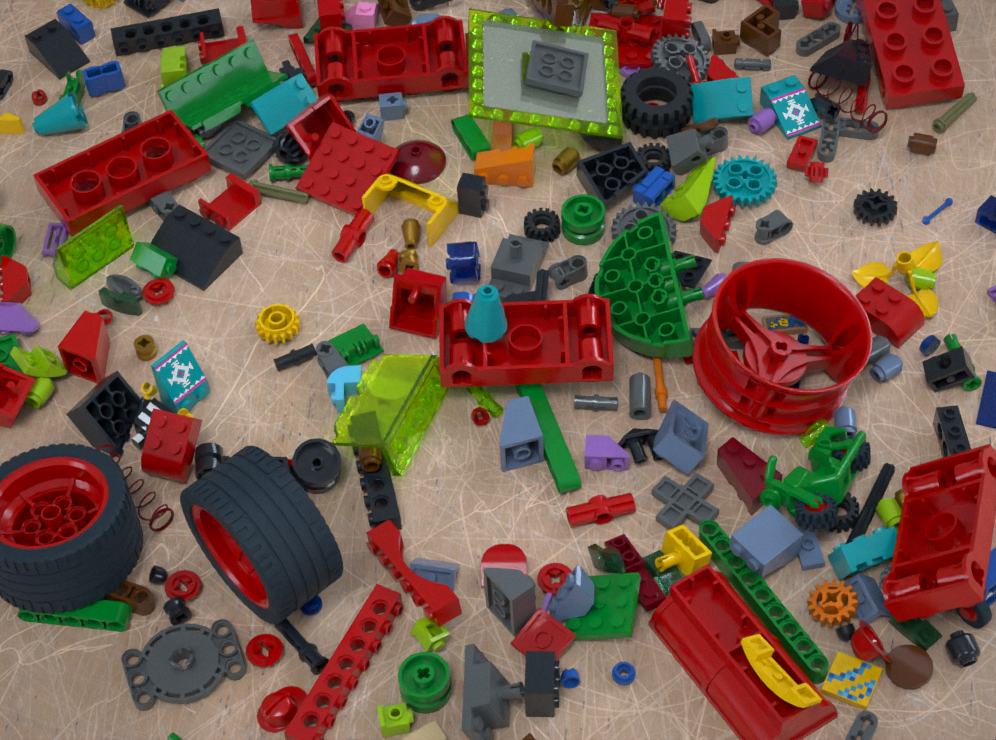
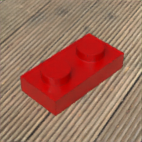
(802, 153)

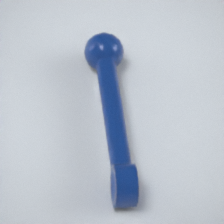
(926, 219)

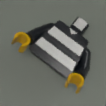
(144, 413)

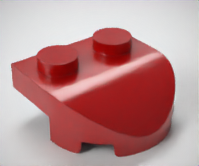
(503, 556)

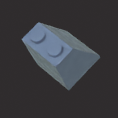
(520, 436)
(766, 542)

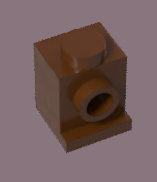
(725, 42)

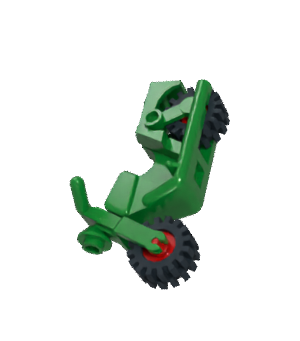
(815, 495)

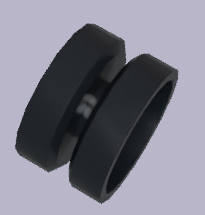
(316, 465)

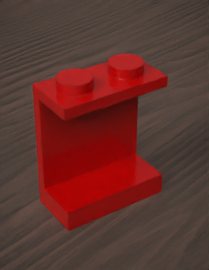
(218, 48)
(232, 204)

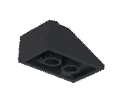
(56, 49)

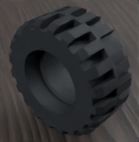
(656, 85)

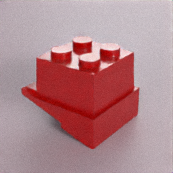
(277, 13)
(313, 122)
(417, 302)
(13, 393)

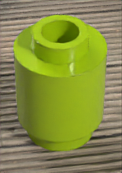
(528, 137)
(922, 279)
(40, 392)
(889, 512)

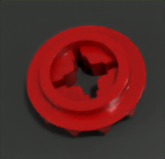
(155, 286)
(554, 571)
(186, 577)
(270, 643)

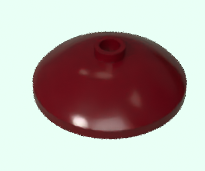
(419, 161)

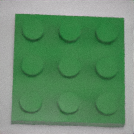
(612, 609)

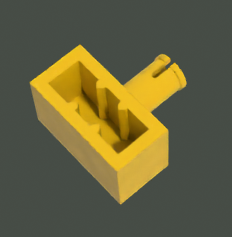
(683, 551)

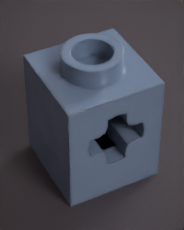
(392, 106)

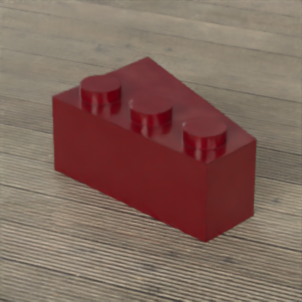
(744, 472)

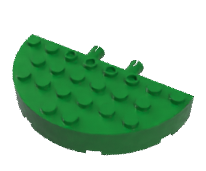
(646, 291)

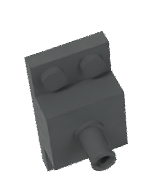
(517, 265)
(485, 696)

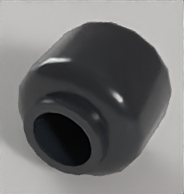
(962, 649)

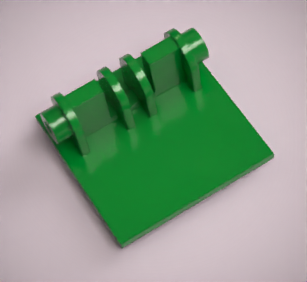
(357, 345)

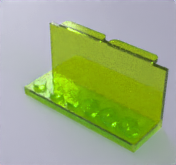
(392, 407)

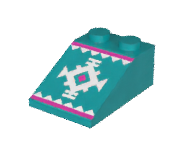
(791, 105)
(180, 379)

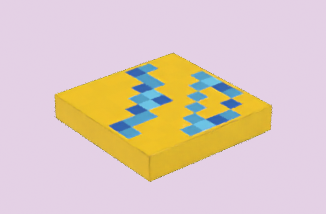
(851, 680)

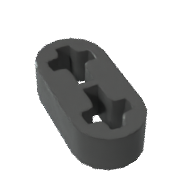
(701, 35)
(856, 728)

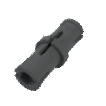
(595, 402)

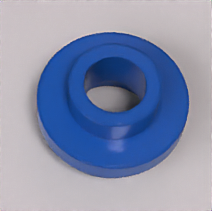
(623, 667)

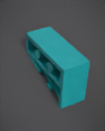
(863, 552)

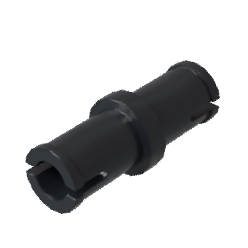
(295, 357)

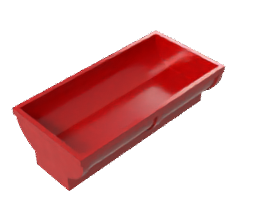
(704, 633)

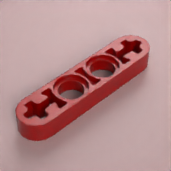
(302, 59)

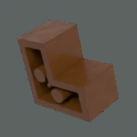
(762, 29)

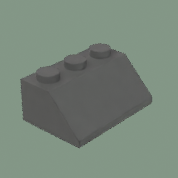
(510, 597)

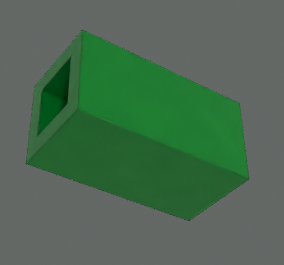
(154, 260)

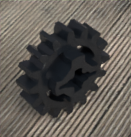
(875, 207)

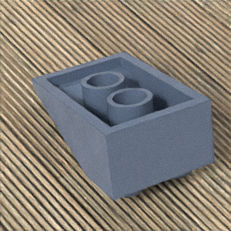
(681, 438)

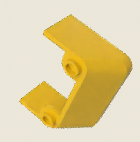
(444, 207)

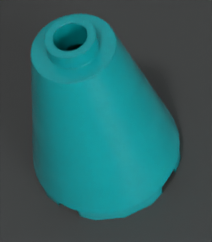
(61, 117)
(486, 316)

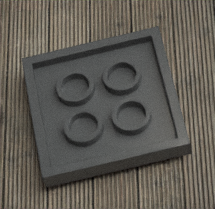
(556, 68)
(240, 148)

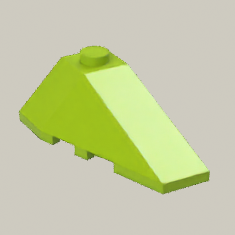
(691, 194)

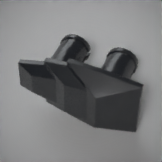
(635, 439)

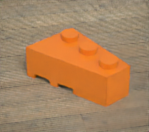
(507, 167)

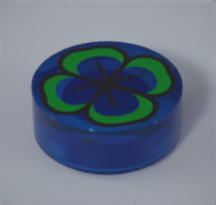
(929, 345)

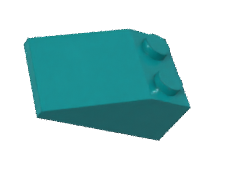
(723, 99)
(283, 103)

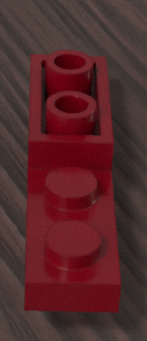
(650, 594)

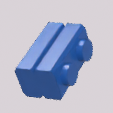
(76, 23)
(653, 187)

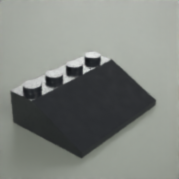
(199, 244)

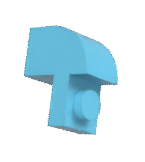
(343, 383)

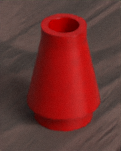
(387, 265)

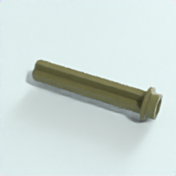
(940, 124)
(280, 192)

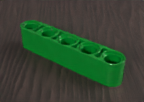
(99, 615)

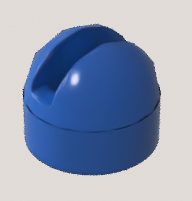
(570, 683)

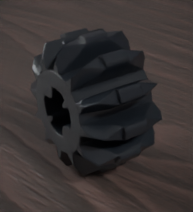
(287, 149)

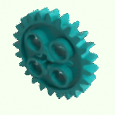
(745, 181)

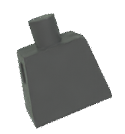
(688, 149)

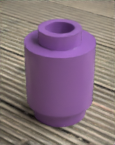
(762, 121)

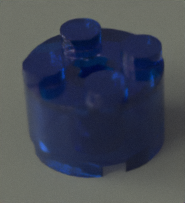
(463, 262)

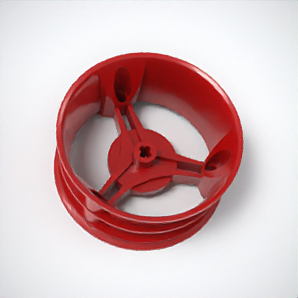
(759, 389)

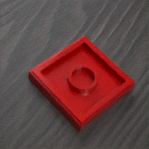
(543, 634)

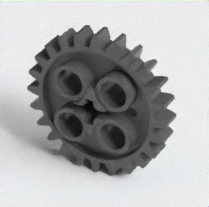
(672, 54)
(628, 219)

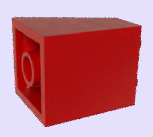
(86, 348)

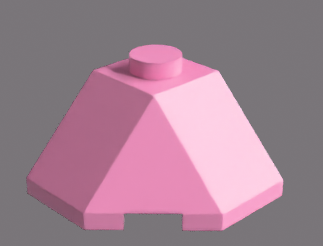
(363, 15)

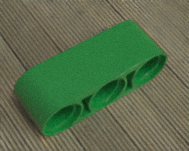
(470, 136)

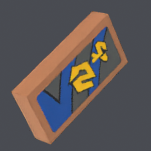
(784, 323)

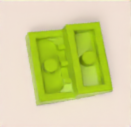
(39, 362)

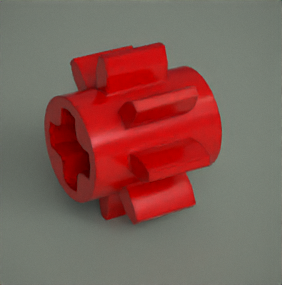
(816, 172)

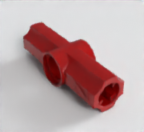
(627, 28)
(352, 235)
(600, 509)

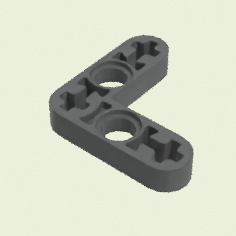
(839, 129)

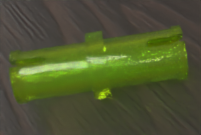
(485, 400)

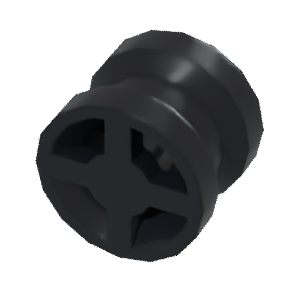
(177, 610)

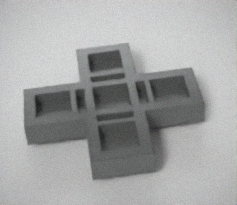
(684, 501)

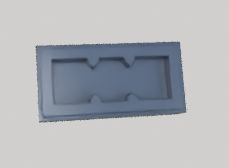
(810, 553)

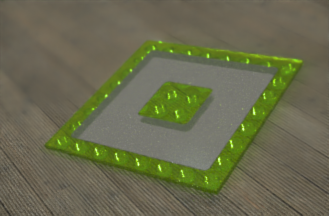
(498, 68)

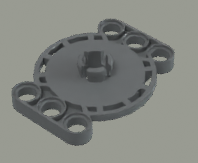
(204, 664)

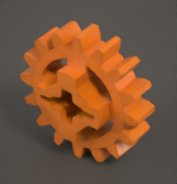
(832, 603)

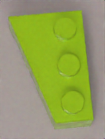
(173, 64)

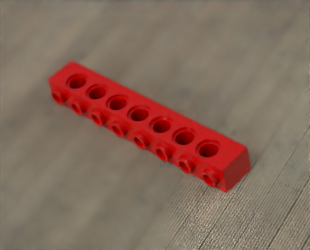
(380, 600)

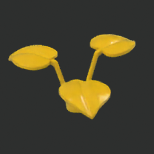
(923, 257)

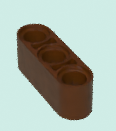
(133, 596)

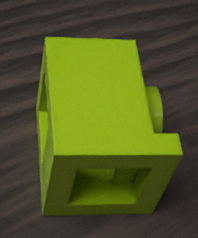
(430, 635)
(395, 719)

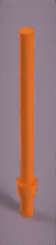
(660, 391)

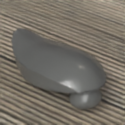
(121, 283)

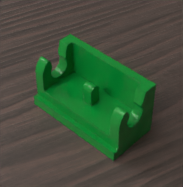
(75, 85)

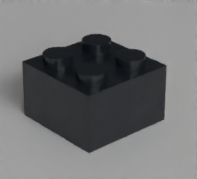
(541, 684)

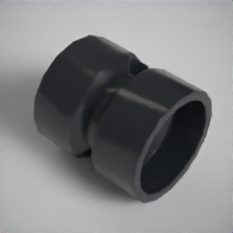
(207, 458)

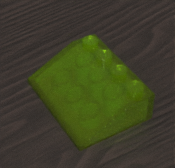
(93, 248)

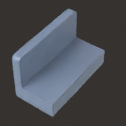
(436, 571)
(869, 598)

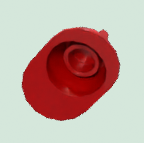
(867, 644)
(280, 708)

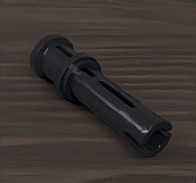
(306, 651)

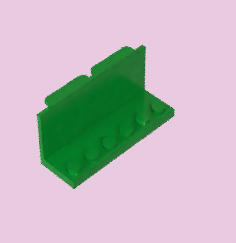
(220, 87)

